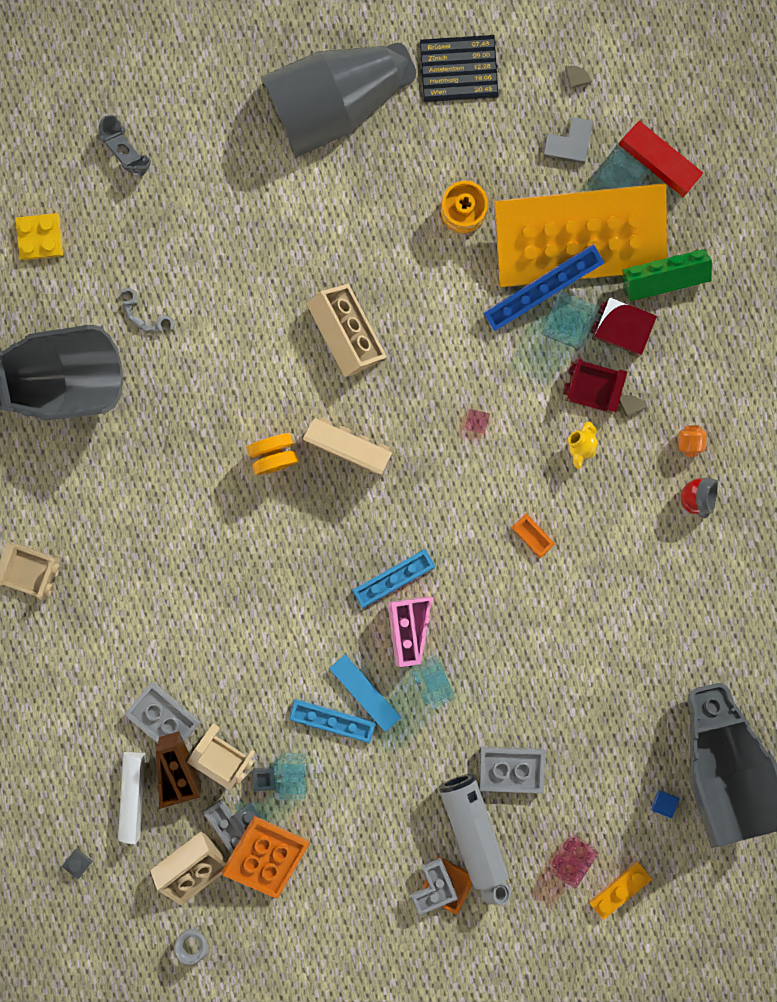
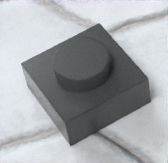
(263, 779)
(244, 816)
(77, 863)

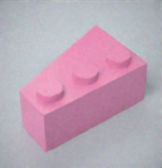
(408, 628)

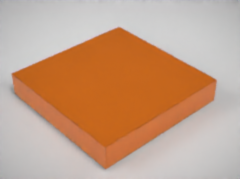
(461, 883)

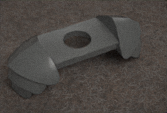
(111, 134)

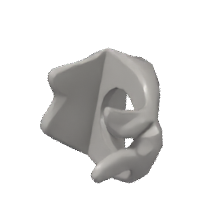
(191, 959)

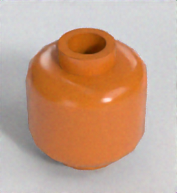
(692, 440)

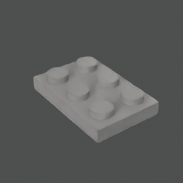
(161, 714)
(512, 770)

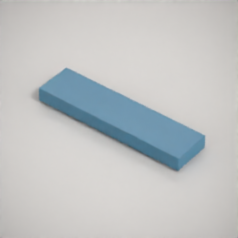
(393, 578)
(365, 692)
(332, 721)

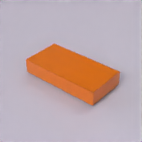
(533, 535)

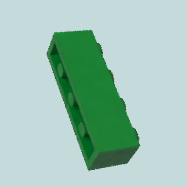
(667, 275)

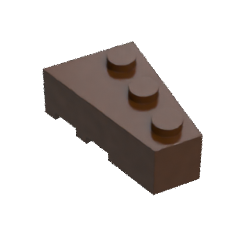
(176, 778)

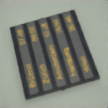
(459, 68)

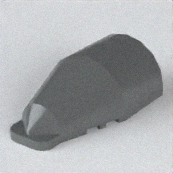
(336, 91)
(61, 374)
(729, 769)

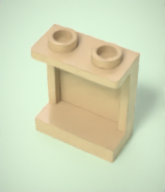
(28, 570)
(220, 759)

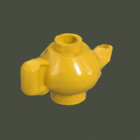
(583, 444)

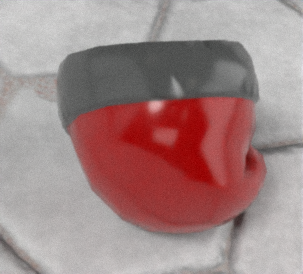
(700, 496)

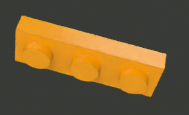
(620, 890)

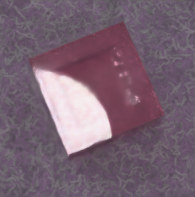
(476, 421)

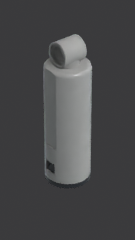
(476, 838)

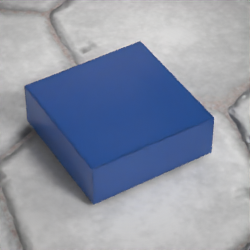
(665, 804)

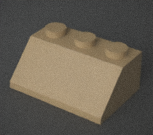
(189, 869)

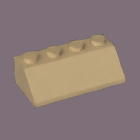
(346, 329)
(347, 446)

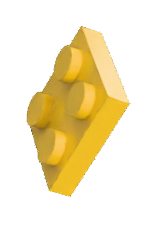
(39, 236)

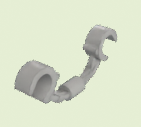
(138, 322)

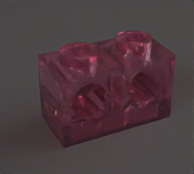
(579, 863)

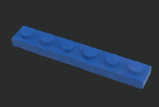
(544, 287)

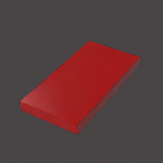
(660, 158)

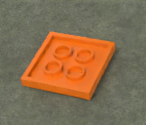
(265, 857)

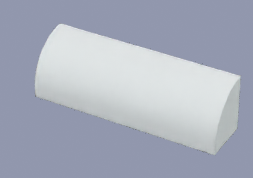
(131, 797)

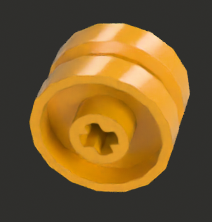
(468, 195)
(273, 457)

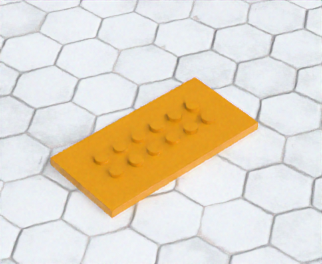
(547, 230)

